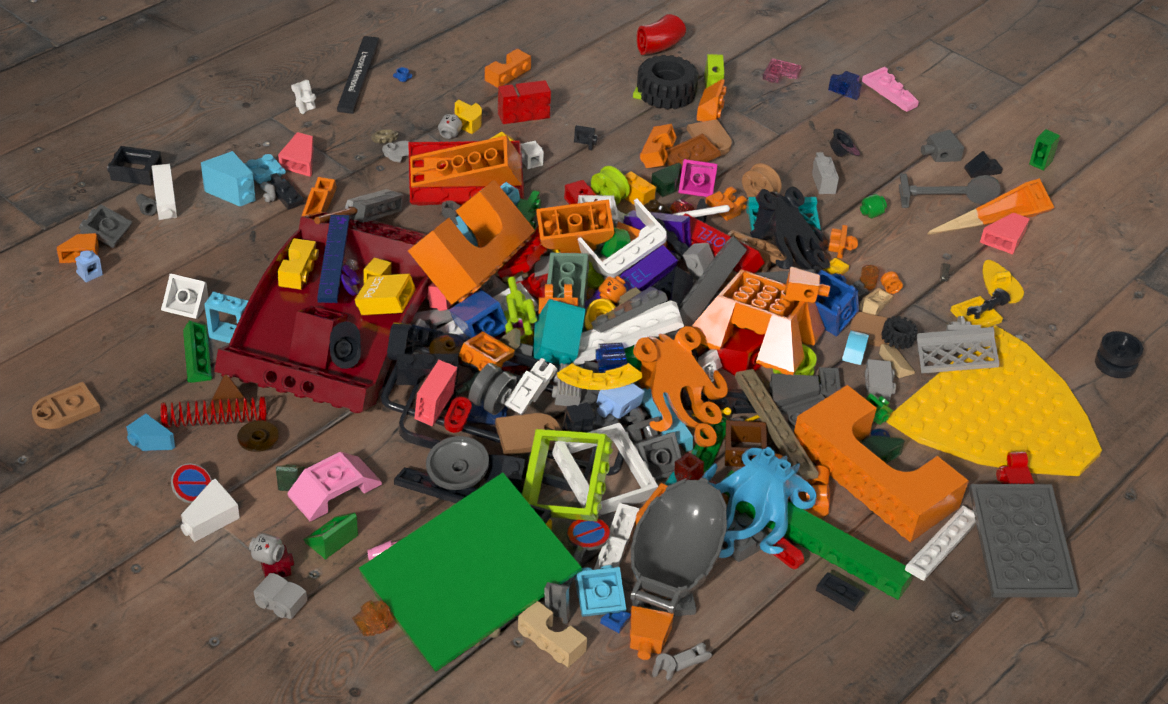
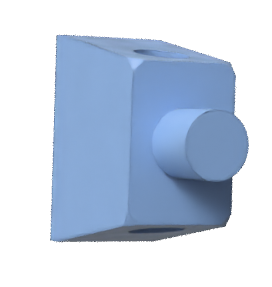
(619, 400)

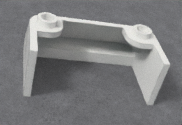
(649, 239)

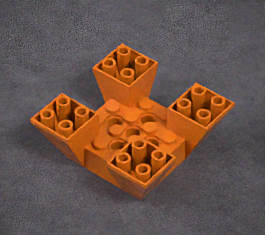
(762, 307)

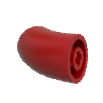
(660, 35)

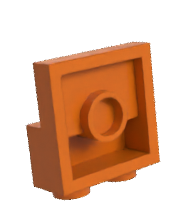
(484, 350)

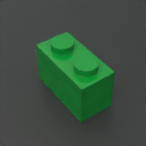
(1044, 149)

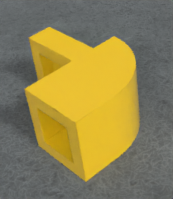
(469, 115)

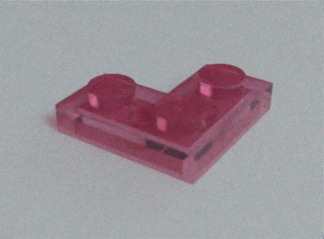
(777, 68)

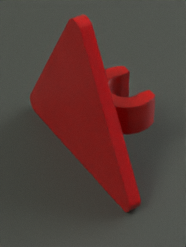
(535, 285)

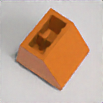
(712, 102)

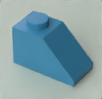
(149, 435)

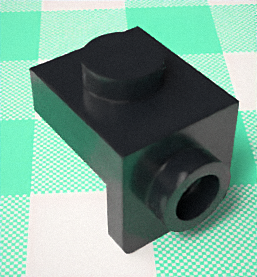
(585, 135)

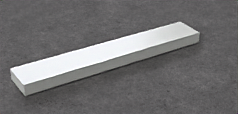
(942, 543)

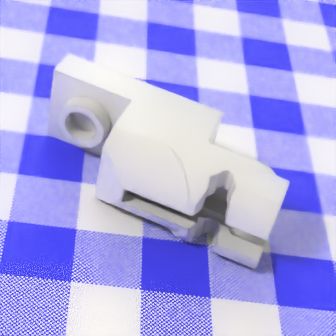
(530, 386)

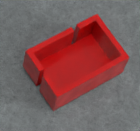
(529, 106)

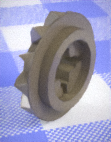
(384, 136)

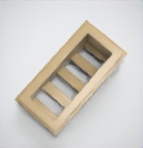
(875, 301)

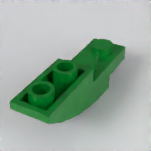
(529, 207)

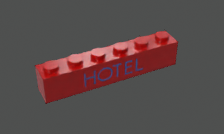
(703, 233)

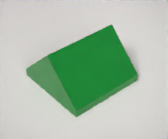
(333, 535)

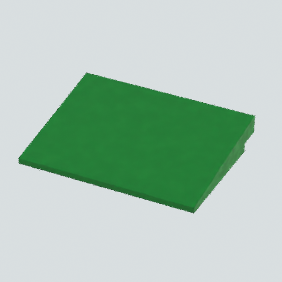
(468, 571)

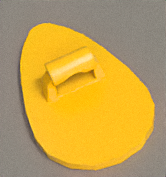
(998, 277)

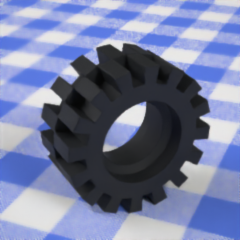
(899, 332)

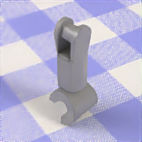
(680, 660)

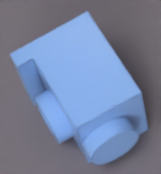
(87, 261)

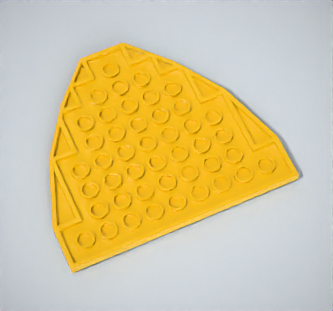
(1002, 411)

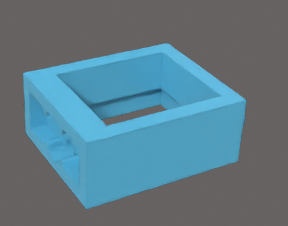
(218, 302)

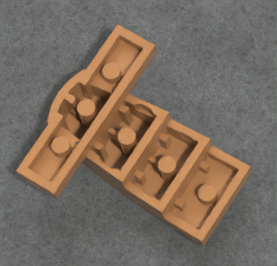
(767, 251)

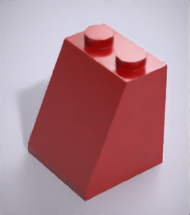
(741, 351)

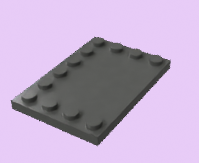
(1022, 540)

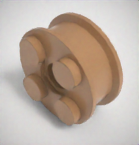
(761, 177)

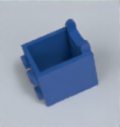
(839, 306)

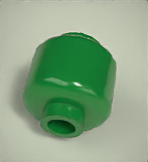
(873, 206)

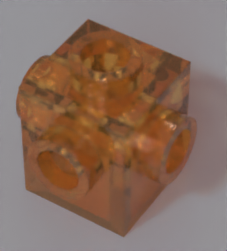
(373, 618)

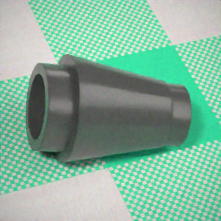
(146, 205)

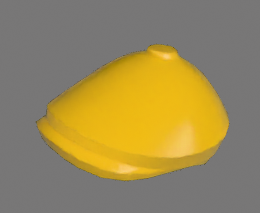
(595, 309)

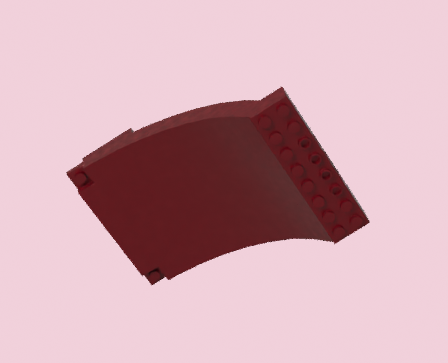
(286, 332)

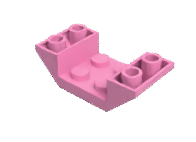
(328, 480)

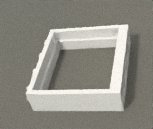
(578, 483)

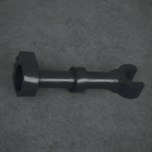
(999, 297)

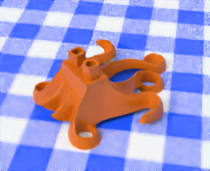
(668, 368)

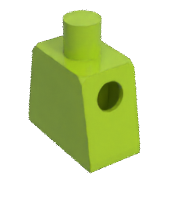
(711, 77)

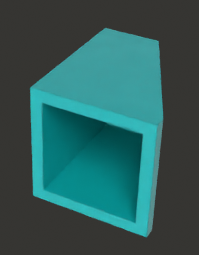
(558, 332)

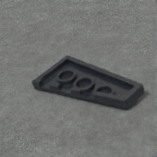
(735, 400)

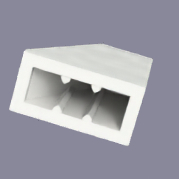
(164, 191)
(209, 512)

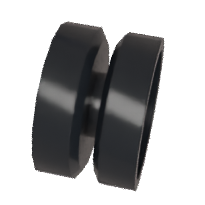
(1118, 354)

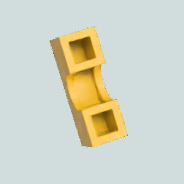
(301, 260)

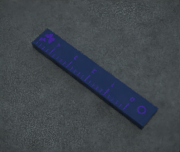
(333, 259)

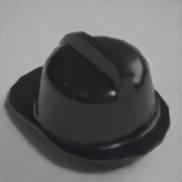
(843, 144)
(345, 345)

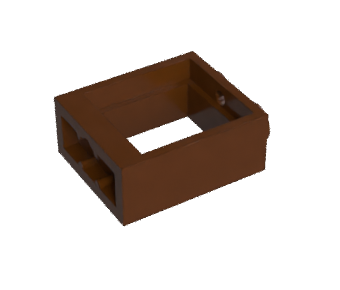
(742, 432)

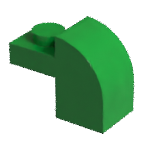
(617, 242)

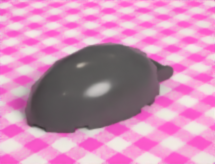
(677, 542)

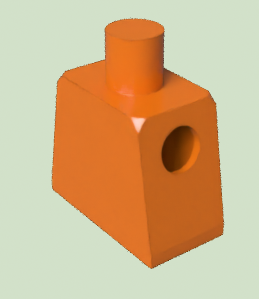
(804, 286)
(649, 631)

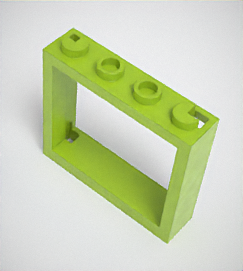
(597, 484)

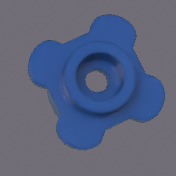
(402, 74)

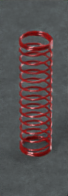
(262, 412)

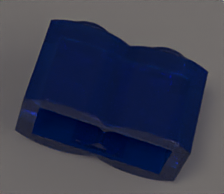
(610, 356)

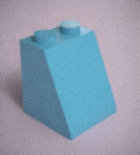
(228, 179)

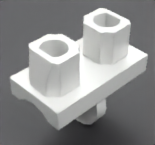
(304, 96)

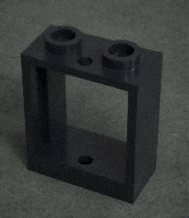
(134, 156)

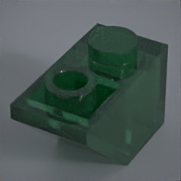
(666, 179)

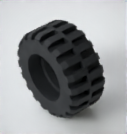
(667, 81)

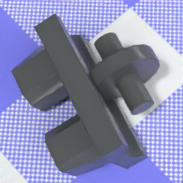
(637, 418)

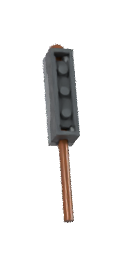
(369, 206)

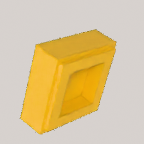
(837, 267)

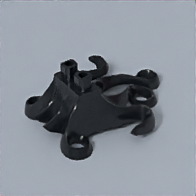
(781, 221)

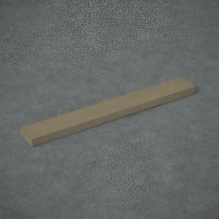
(776, 423)

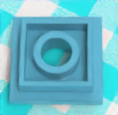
(264, 167)

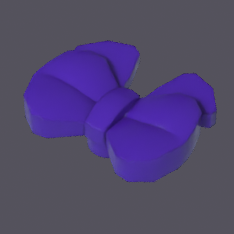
(350, 281)

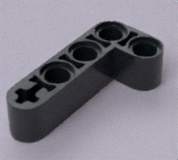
(405, 336)

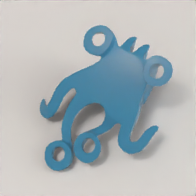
(766, 485)

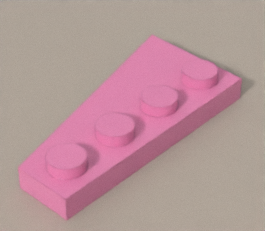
(887, 86)

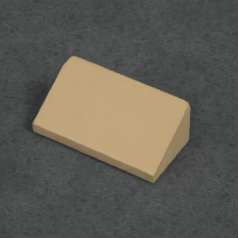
(898, 362)

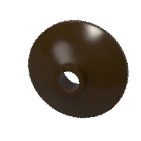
(447, 345)
(258, 436)

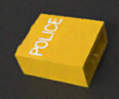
(385, 294)

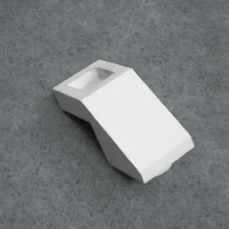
(709, 362)

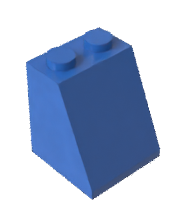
(479, 314)

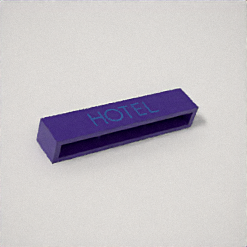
(645, 272)

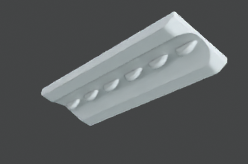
(651, 323)

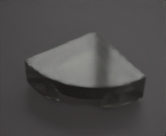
(944, 272)

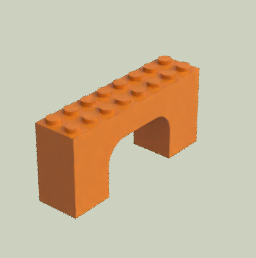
(456, 263)
(904, 500)

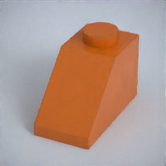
(74, 246)

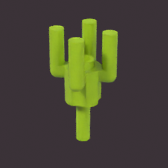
(519, 308)

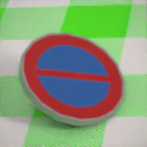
(189, 481)

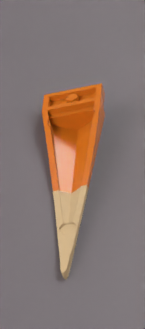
(1024, 200)

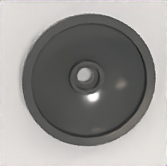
(454, 455)

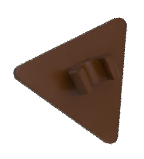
(226, 390)

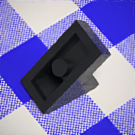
(982, 165)

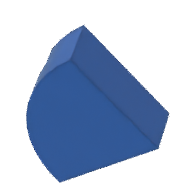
(616, 620)

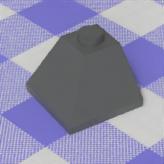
(659, 454)

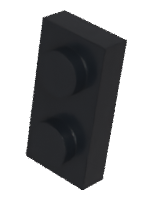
(840, 591)

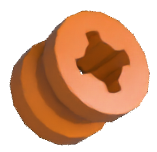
(891, 282)

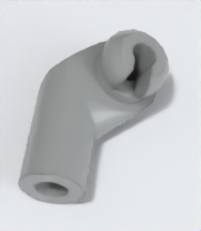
(270, 189)

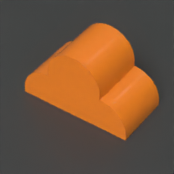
(565, 224)

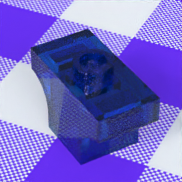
(846, 84)

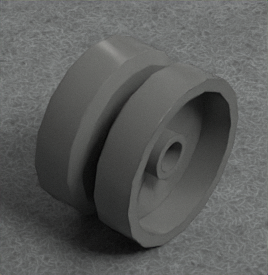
(492, 388)

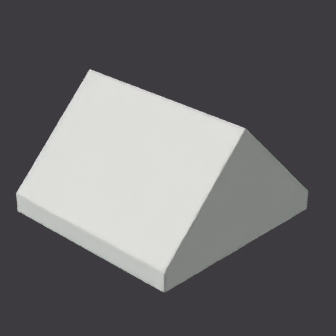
(185, 296)

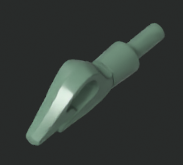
(467, 385)

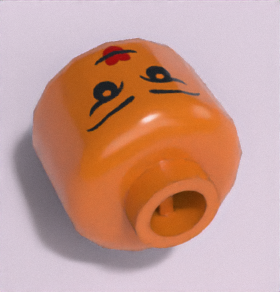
(612, 289)

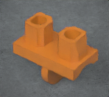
(839, 241)

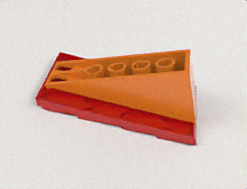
(462, 169)

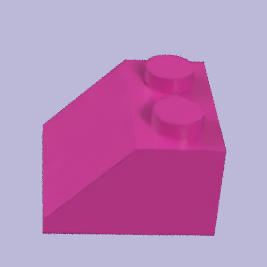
(698, 178)

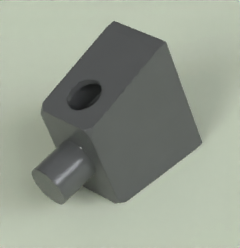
(943, 147)

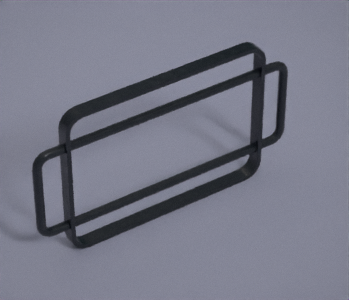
(430, 442)

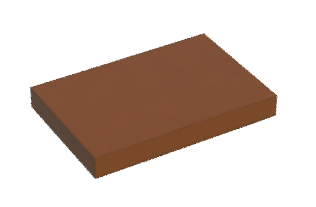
(695, 149)

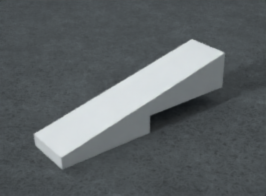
(620, 535)

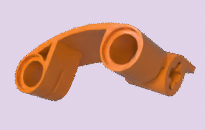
(822, 491)

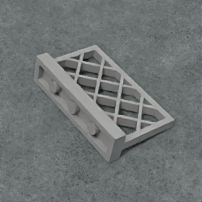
(956, 342)

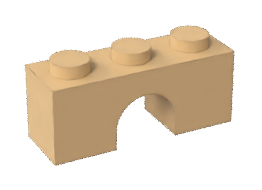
(563, 646)

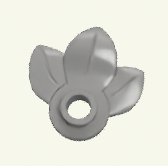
(396, 150)

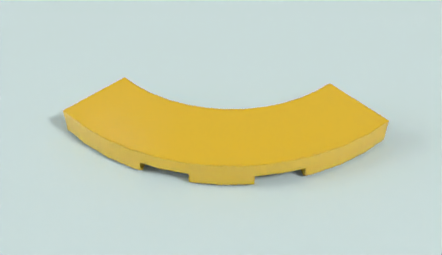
(610, 379)

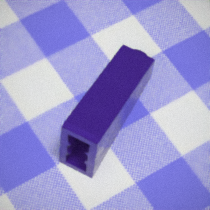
(676, 223)

